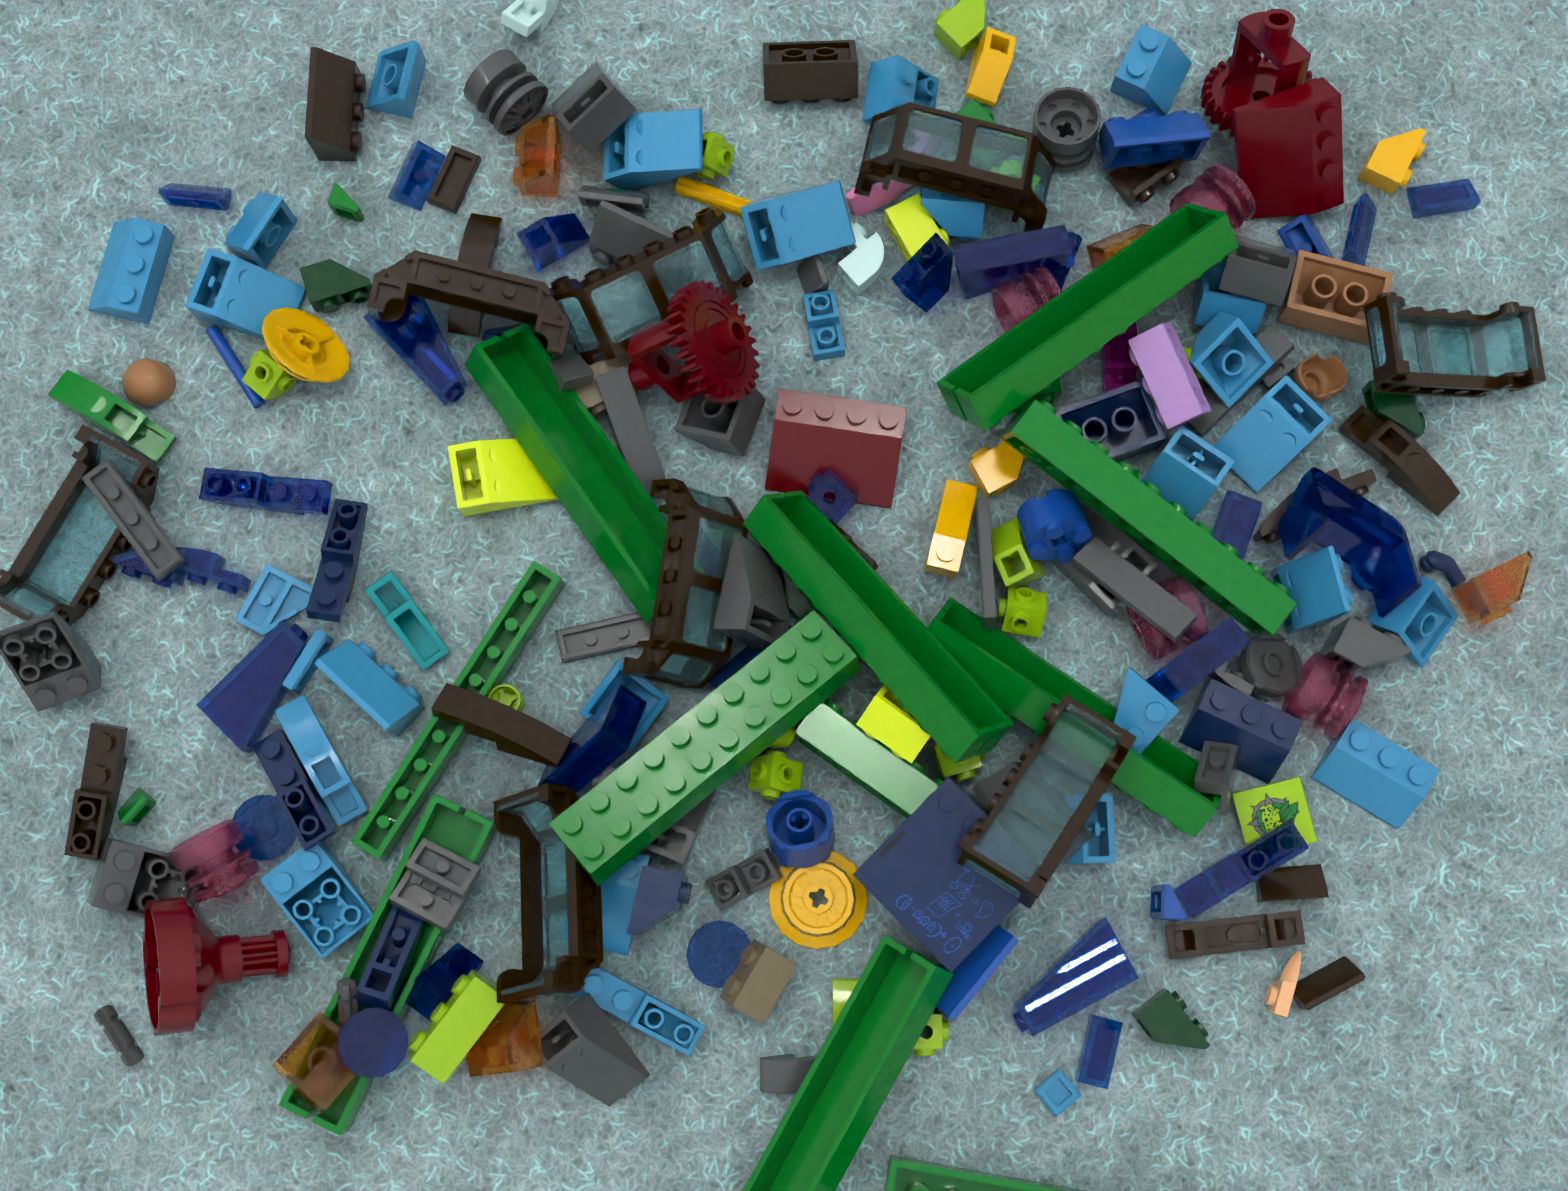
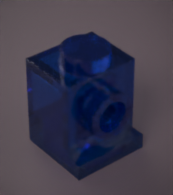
(830, 482)

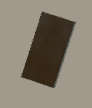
(454, 179)

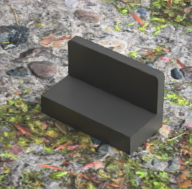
(1217, 771)

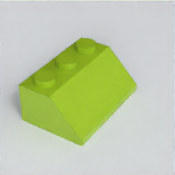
(455, 1026)

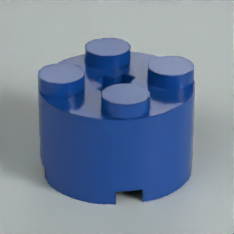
(1054, 526)
(800, 829)

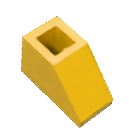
(990, 66)
(1390, 160)
(995, 468)

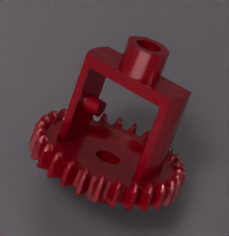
(1246, 75)
(709, 341)

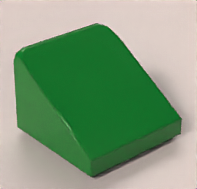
(343, 205)
(136, 807)

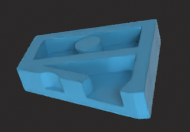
(273, 600)
(1143, 710)

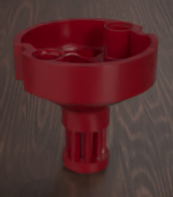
(189, 963)

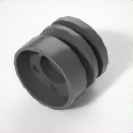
(505, 91)
(1067, 127)

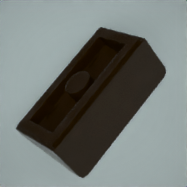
(1292, 884)
(1327, 983)

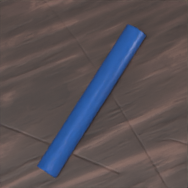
(233, 364)

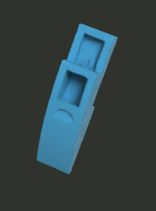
(321, 760)
(642, 1010)

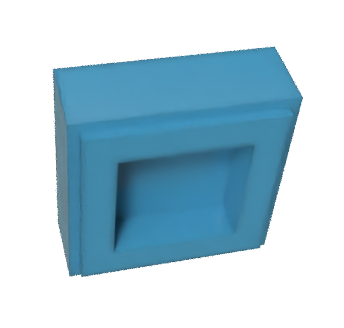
(1057, 1092)

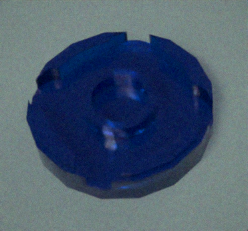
(273, 828)
(716, 952)
(372, 1043)

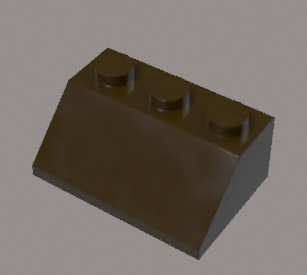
(810, 71)
(334, 106)

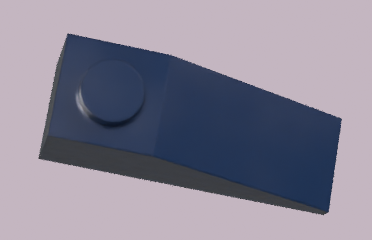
(390, 961)

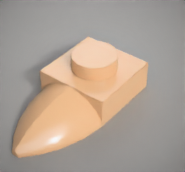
(1281, 993)

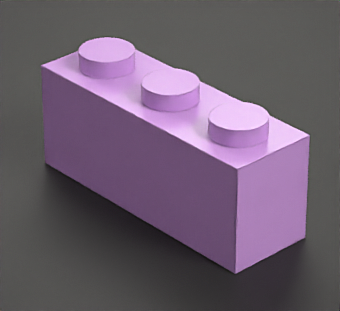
(1168, 375)

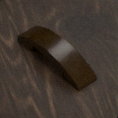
(476, 249)
(1235, 934)

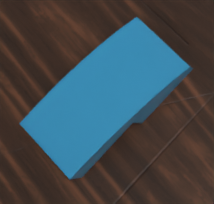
(823, 325)

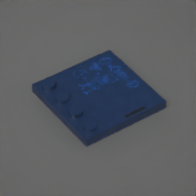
(924, 885)

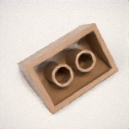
(1330, 296)

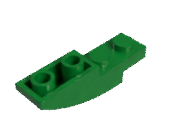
(112, 415)

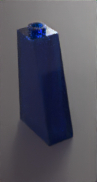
(1009, 257)
(423, 349)
(253, 689)
(598, 740)
(1078, 978)

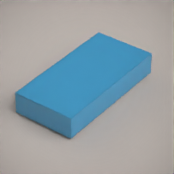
(304, 666)

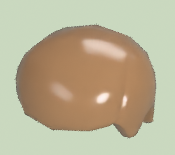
(1327, 372)
(148, 382)

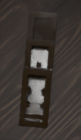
(502, 724)

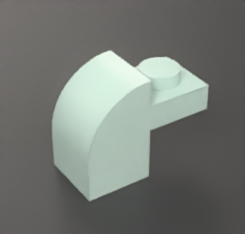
(529, 15)
(864, 262)

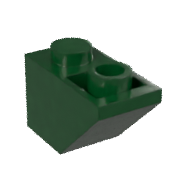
(333, 284)
(1397, 407)
(1167, 1023)

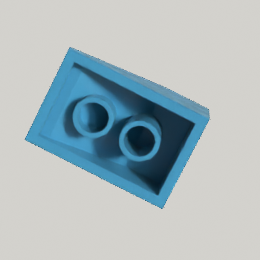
(617, 904)

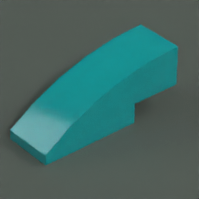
(407, 619)

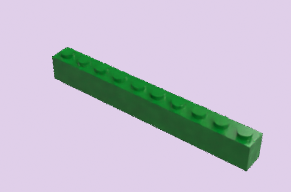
(443, 738)

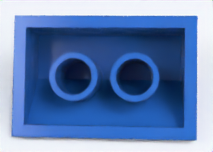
(1152, 139)
(975, 971)

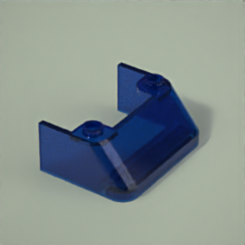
(1358, 531)

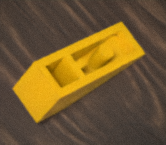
(951, 529)

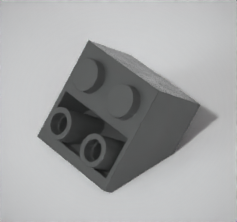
(1361, 647)

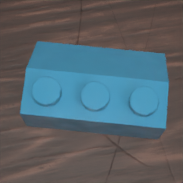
(132, 270)
(372, 685)
(1375, 773)

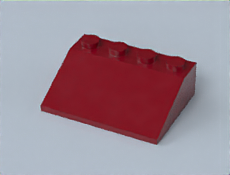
(1292, 150)
(843, 434)

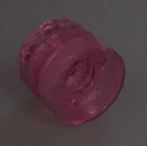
(1219, 191)
(1017, 303)
(1155, 641)
(1330, 698)
(214, 860)

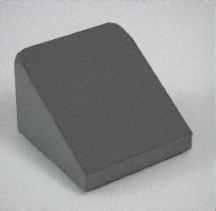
(813, 275)
(571, 372)

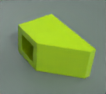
(961, 26)
(1012, 556)

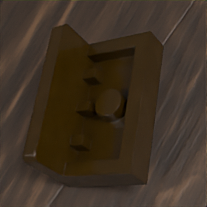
(1139, 182)

